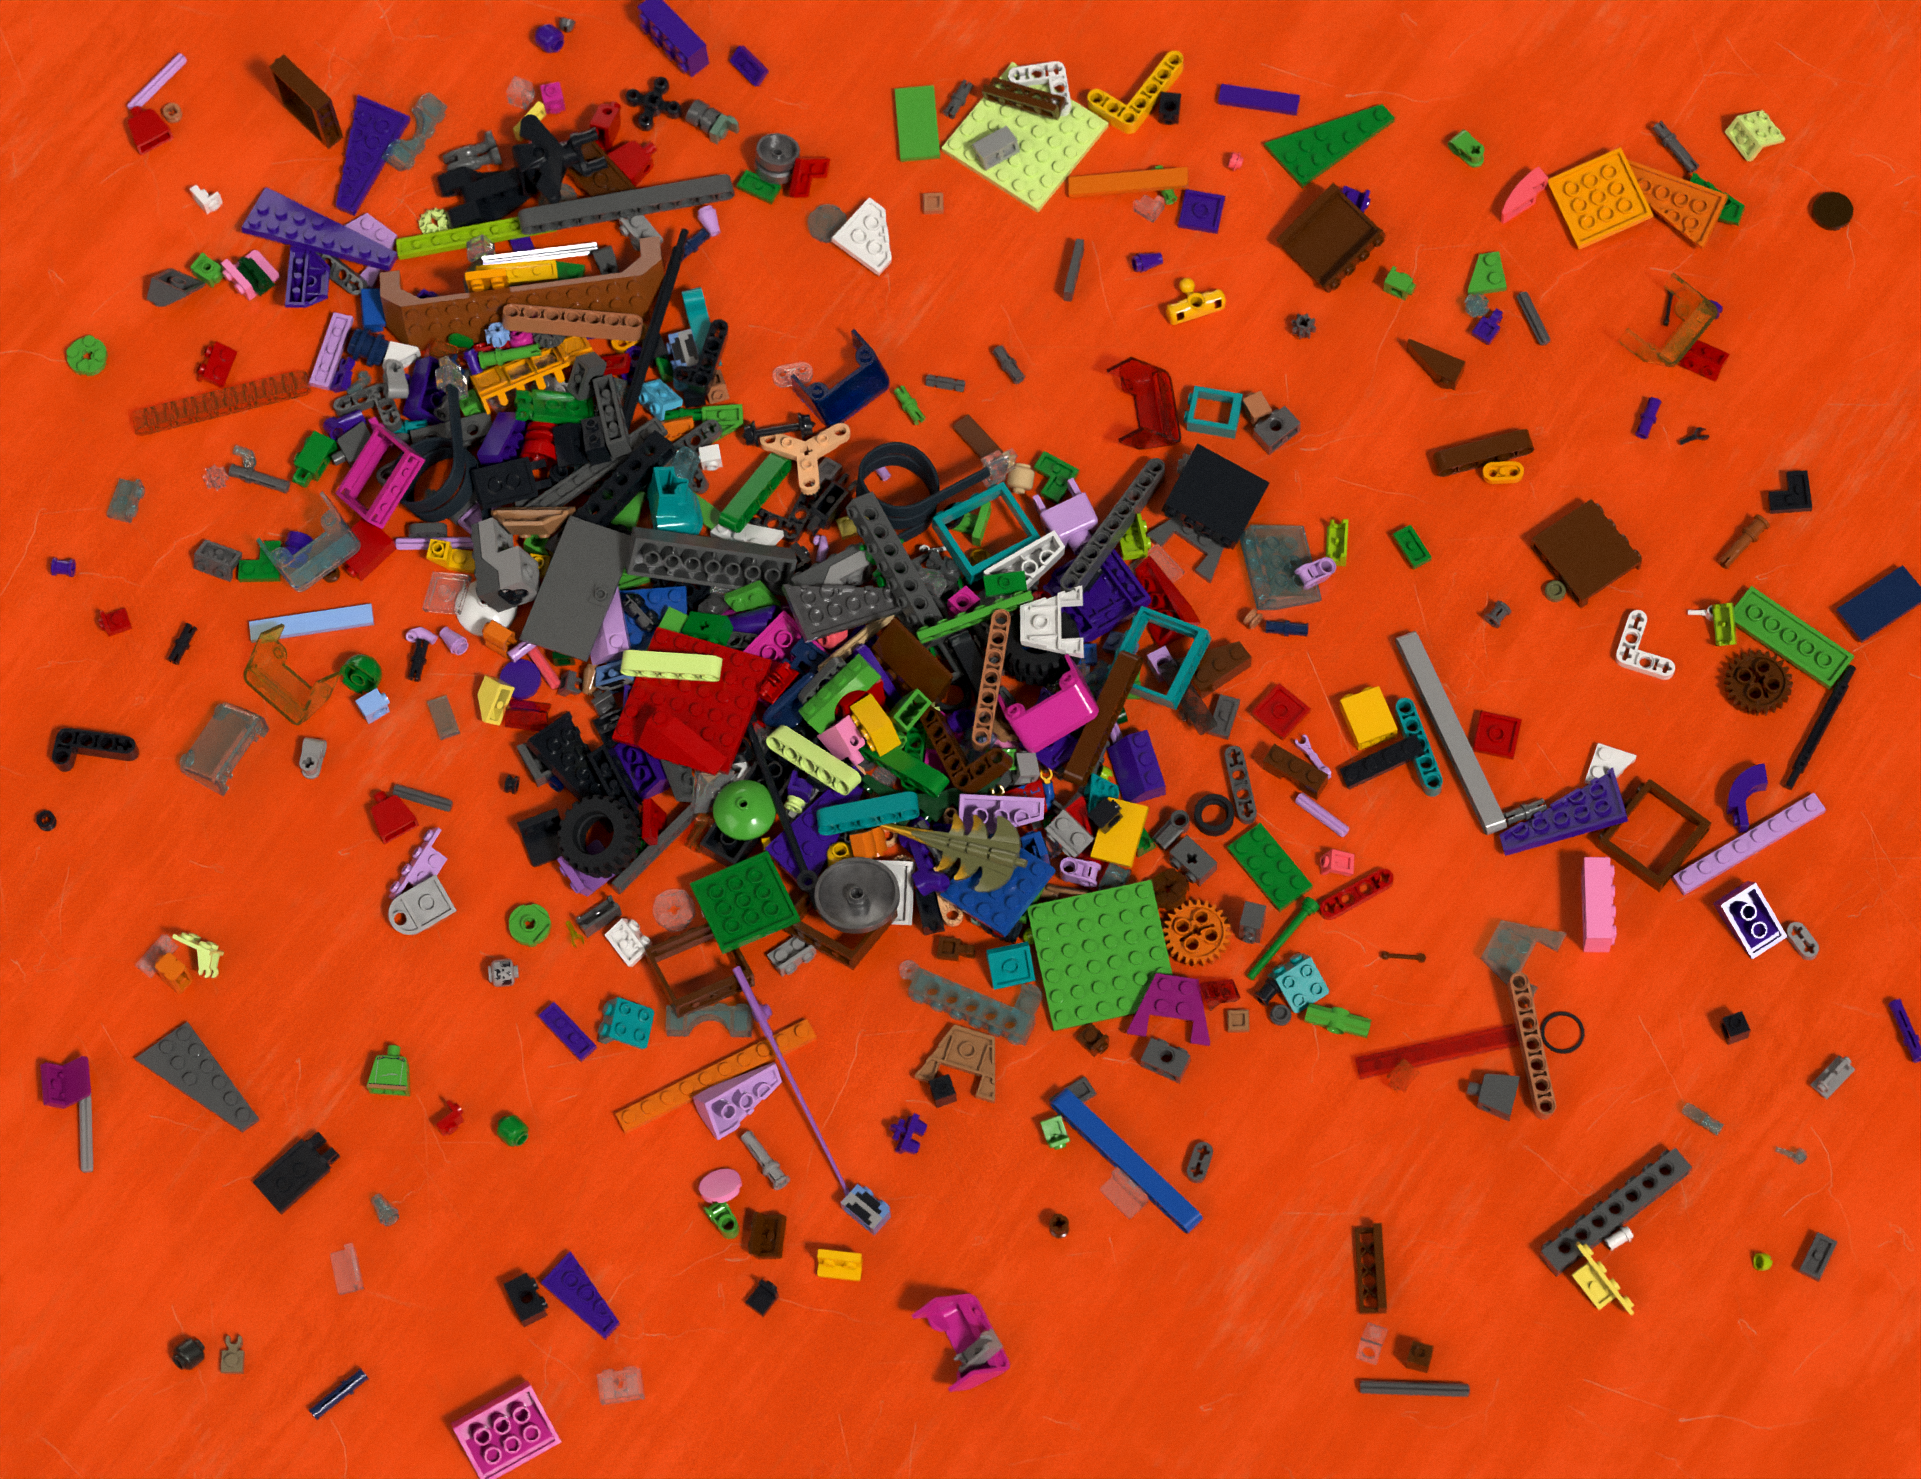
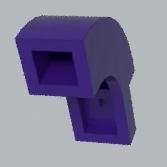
(1747, 783)

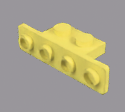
(1596, 1284)

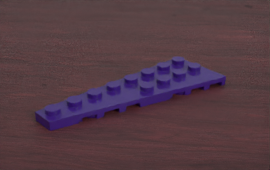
(296, 225)

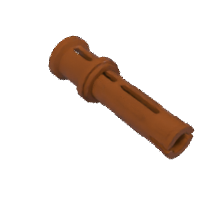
(1749, 535)

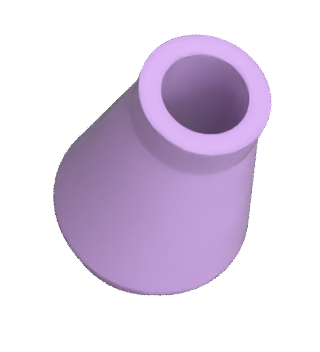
(709, 220)
(456, 643)

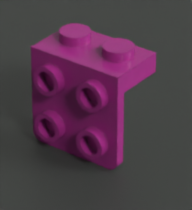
(66, 1083)

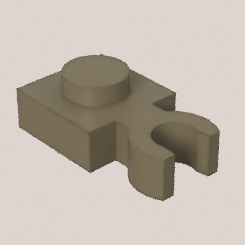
(233, 1359)

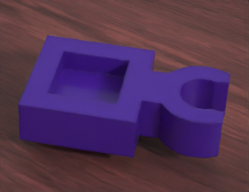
(342, 378)

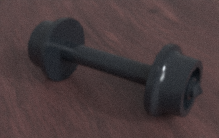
(752, 435)

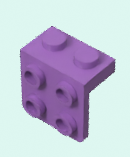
(579, 881)

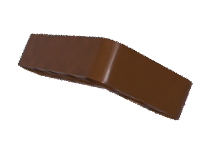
(956, 757)

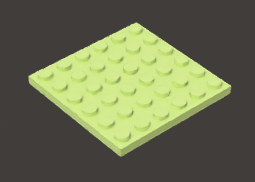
(1046, 146)

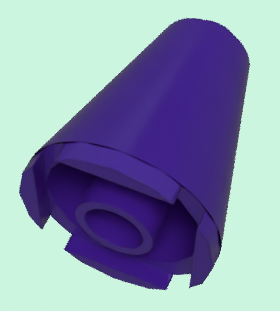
(755, 620)

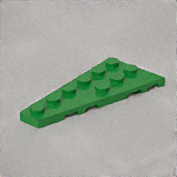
(1318, 148)

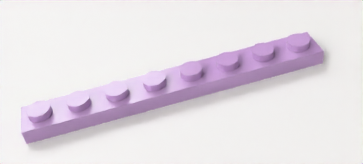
(1749, 844)

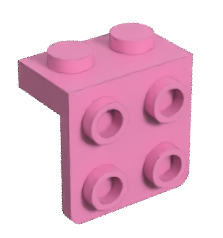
(241, 284)

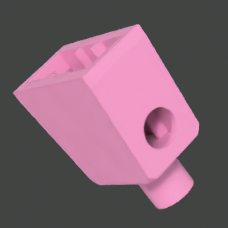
(843, 740)

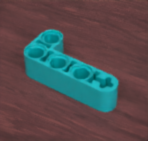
(697, 317)

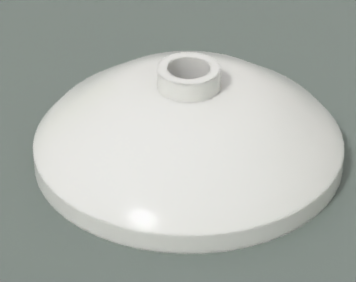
(476, 615)

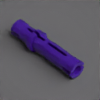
(1911, 1039)

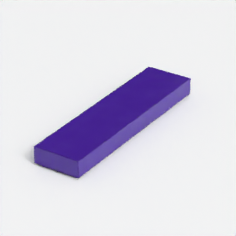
(1259, 99)

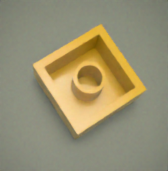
(874, 725)

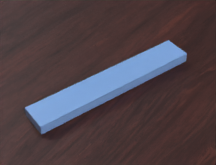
(316, 622)

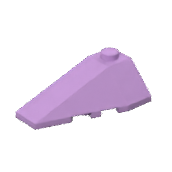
(613, 635)
(987, 807)
(729, 1102)

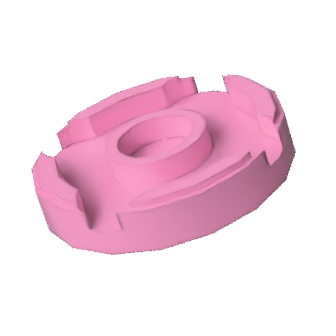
(720, 1186)

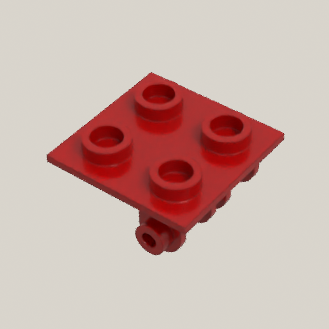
(777, 681)

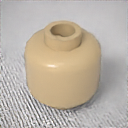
(1021, 478)

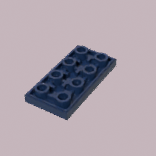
(1881, 604)

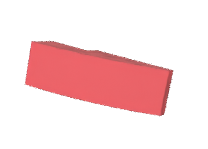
(1524, 194)

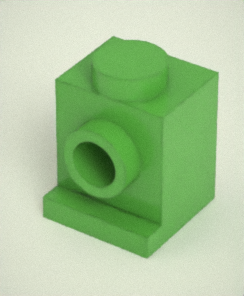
(207, 270)
(1399, 284)

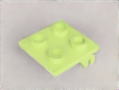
(207, 953)

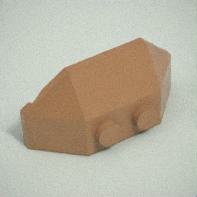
(532, 520)

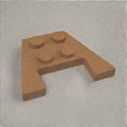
(967, 1052)

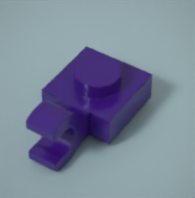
(1488, 328)

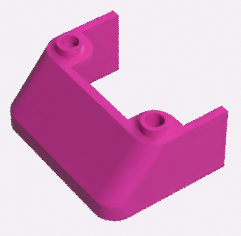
(1055, 715)
(964, 1322)

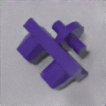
(912, 1125)

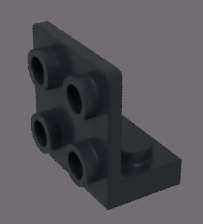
(541, 837)

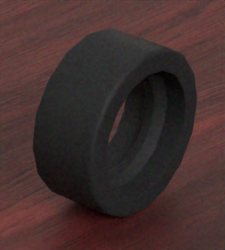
(963, 684)
(1216, 800)

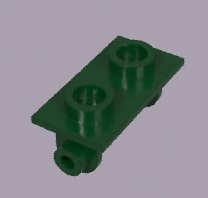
(255, 275)

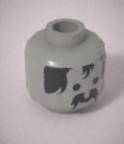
(503, 972)

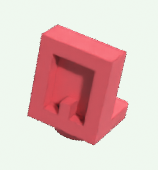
(1337, 862)

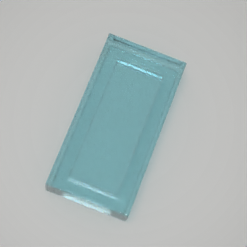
(443, 717)

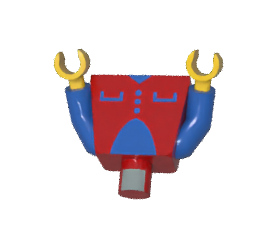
(1036, 790)

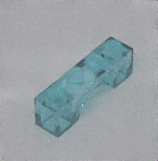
(428, 113)
(736, 1019)

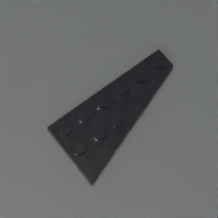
(566, 757)

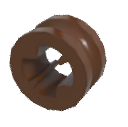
(333, 576)

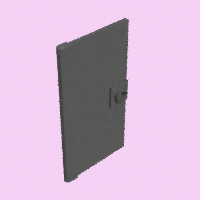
(577, 589)

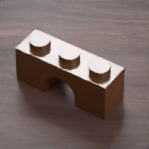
(1306, 776)

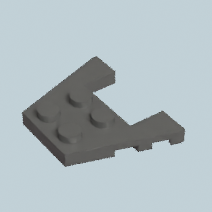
(1209, 547)

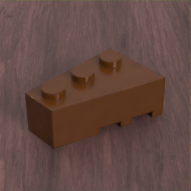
(1219, 667)

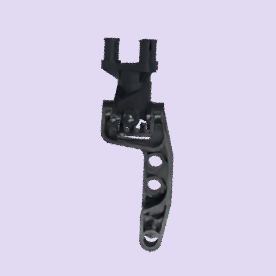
(536, 168)

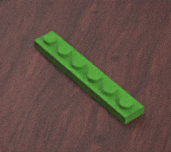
(966, 620)

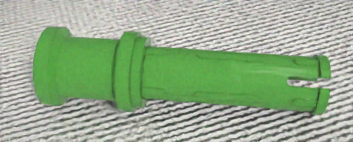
(501, 356)

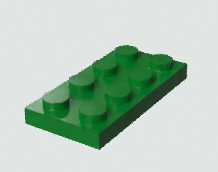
(1269, 867)

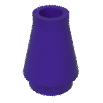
(1146, 261)

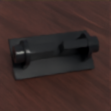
(634, 605)

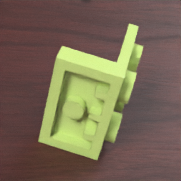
(1752, 133)

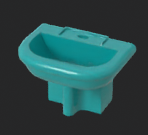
(673, 503)

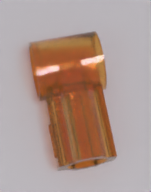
(440, 348)
(702, 825)

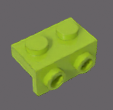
(1134, 542)

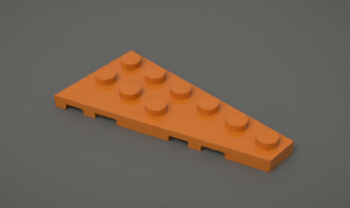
(1681, 203)

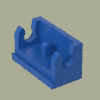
(372, 310)

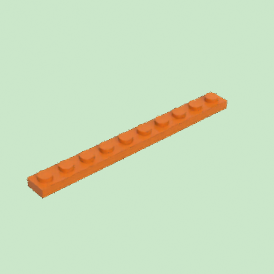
(734, 1066)

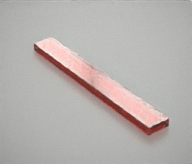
(1438, 1050)

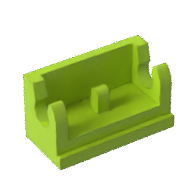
(1337, 542)
(1724, 624)

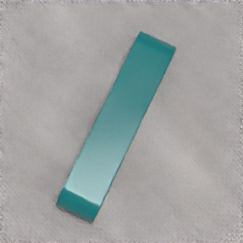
(1424, 774)
(867, 813)

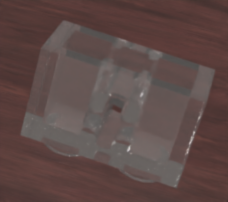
(631, 1389)

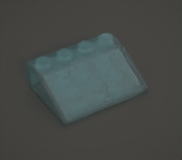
(1271, 559)

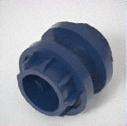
(368, 347)

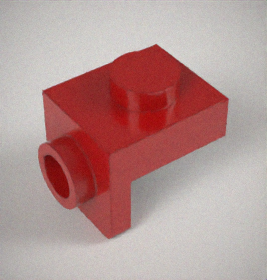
(451, 1122)

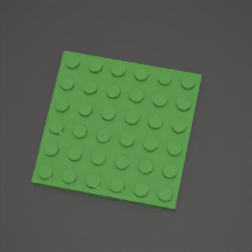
(1098, 952)

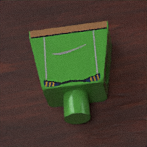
(390, 1074)

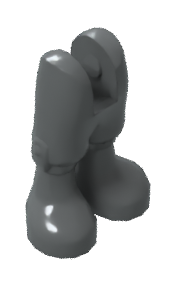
(467, 155)

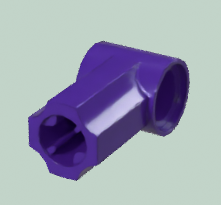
(342, 424)

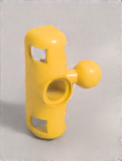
(1205, 300)

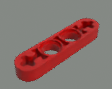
(1358, 896)

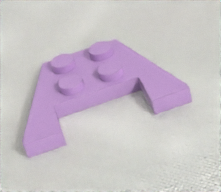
(374, 230)

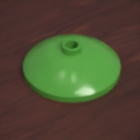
(747, 821)

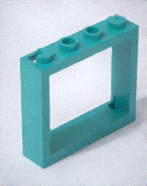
(975, 572)
(1201, 641)

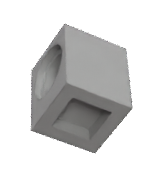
(1026, 768)

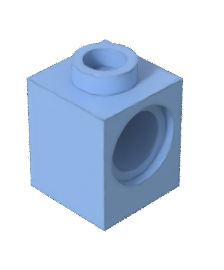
(373, 705)

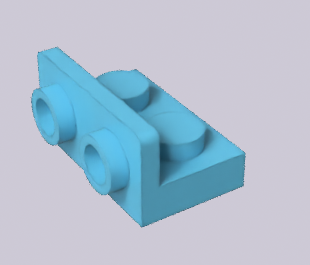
(659, 398)

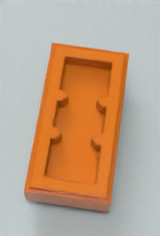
(678, 427)

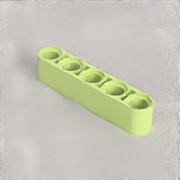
(671, 665)
(813, 760)

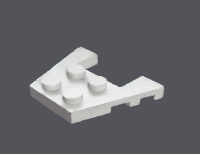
(1043, 623)

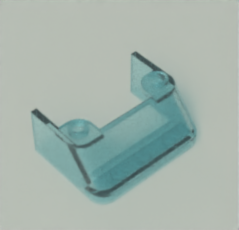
(320, 555)

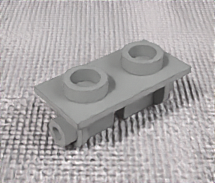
(1833, 1076)

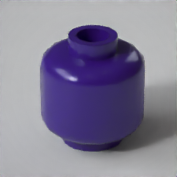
(549, 38)

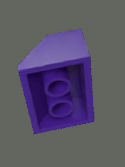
(423, 392)
(503, 440)
(1137, 768)
(644, 771)

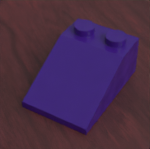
(1750, 919)

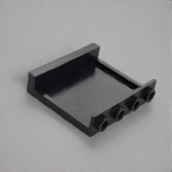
(1215, 497)

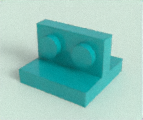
(1010, 965)

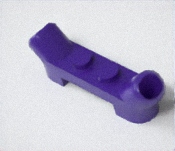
(925, 878)

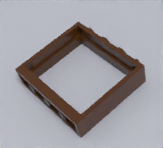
(306, 101)
(1635, 867)
(827, 945)
(706, 995)

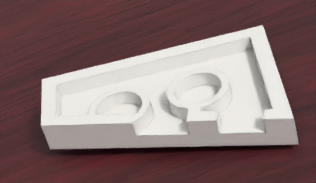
(750, 534)

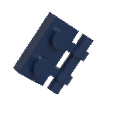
(808, 654)

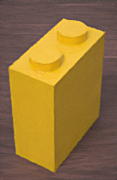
(1368, 718)

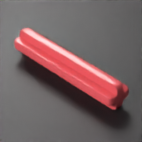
(544, 668)

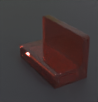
(527, 715)

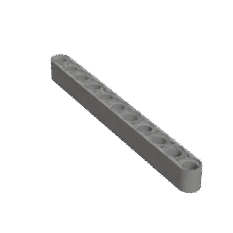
(1451, 733)

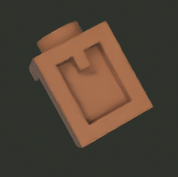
(718, 390)

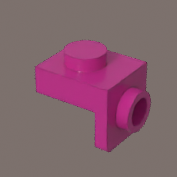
(552, 98)

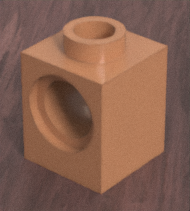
(1256, 407)

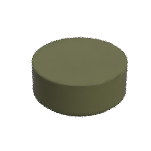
(1555, 591)

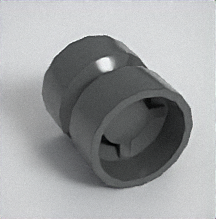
(702, 115)

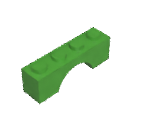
(821, 707)

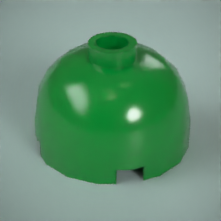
(361, 673)

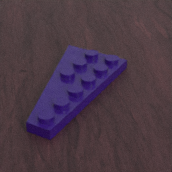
(811, 843)

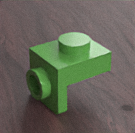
(1055, 1132)

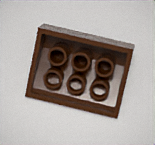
(911, 663)

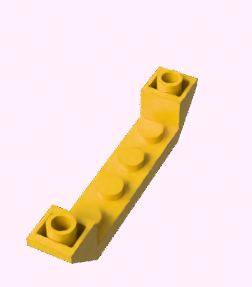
(462, 560)

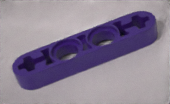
(890, 692)

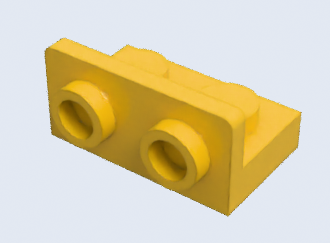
(839, 1265)

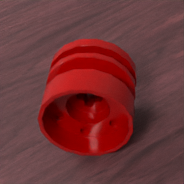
(540, 443)

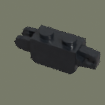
(831, 504)

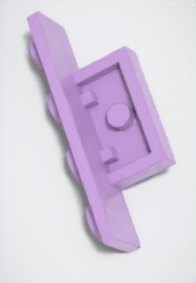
(424, 864)

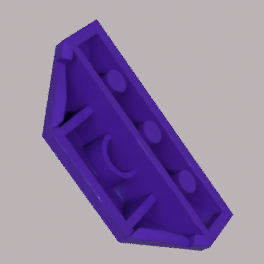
(306, 279)

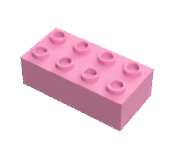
(1597, 904)

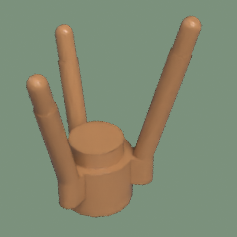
(1054, 892)

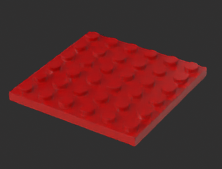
(711, 709)

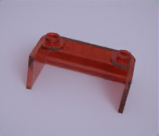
(1153, 404)

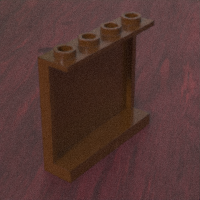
(1331, 238)
(1585, 552)

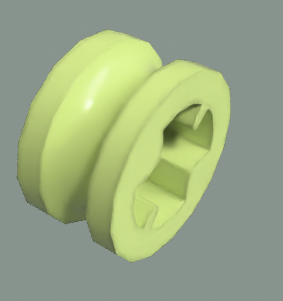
(794, 804)

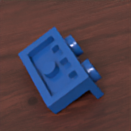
(1034, 843)

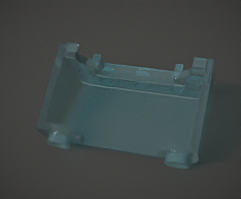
(222, 746)

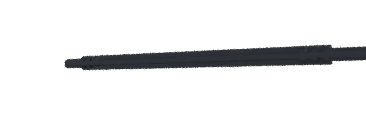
(654, 327)

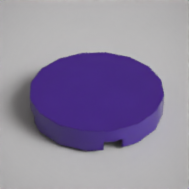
(522, 676)

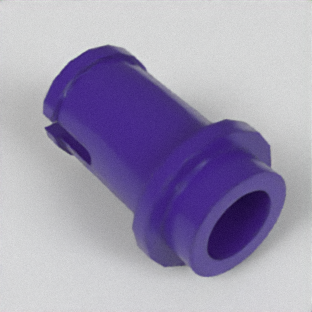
(472, 361)

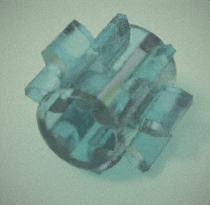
(1476, 305)

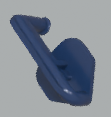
(785, 708)

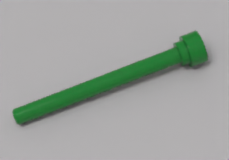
(1308, 907)

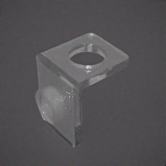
(1373, 1338)

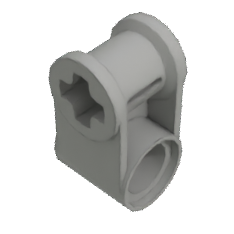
(395, 381)
(312, 757)

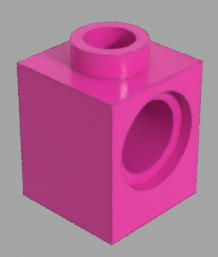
(964, 597)

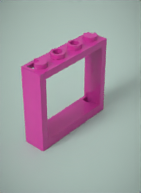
(395, 485)

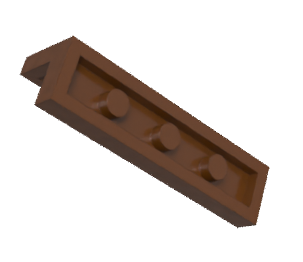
(1024, 102)
(1379, 1275)

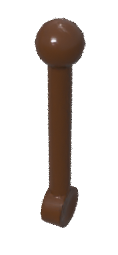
(1421, 957)

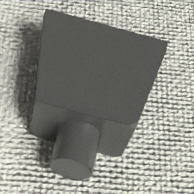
(351, 445)
(1495, 1094)

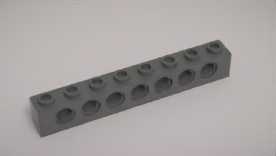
(898, 559)
(1671, 1160)

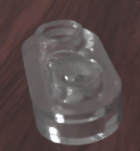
(789, 370)

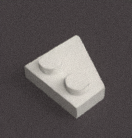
(1607, 758)

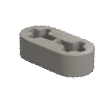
(1805, 937)

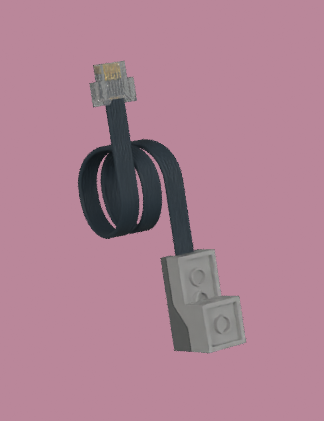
(851, 565)
(503, 572)

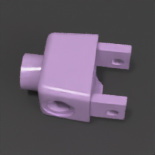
(1072, 519)

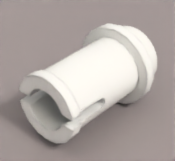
(1619, 1238)

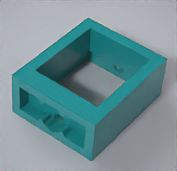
(1213, 428)

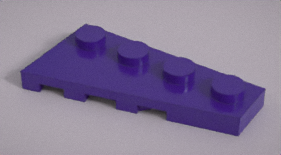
(576, 1291)

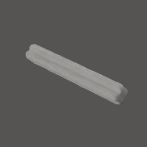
(86, 1140)

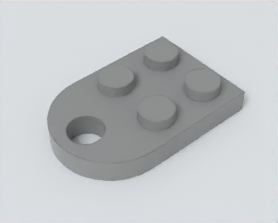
(422, 906)

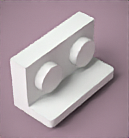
(628, 940)

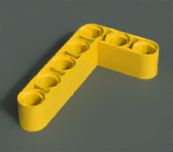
(1142, 97)

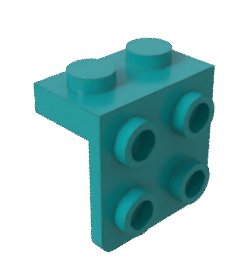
(1299, 982)
(626, 1023)

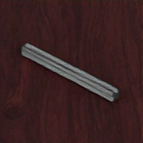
(1414, 1388)

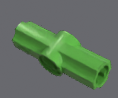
(1337, 1020)

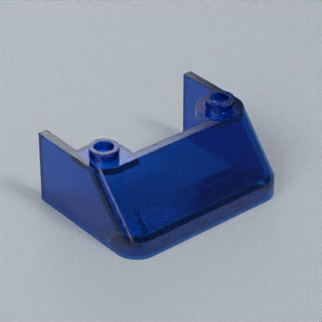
(851, 393)

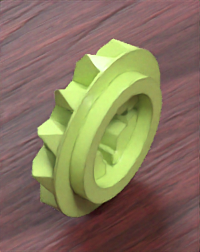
(425, 221)

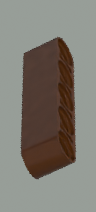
(1482, 452)

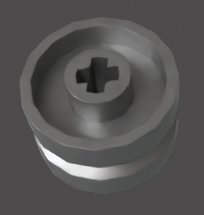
(776, 158)

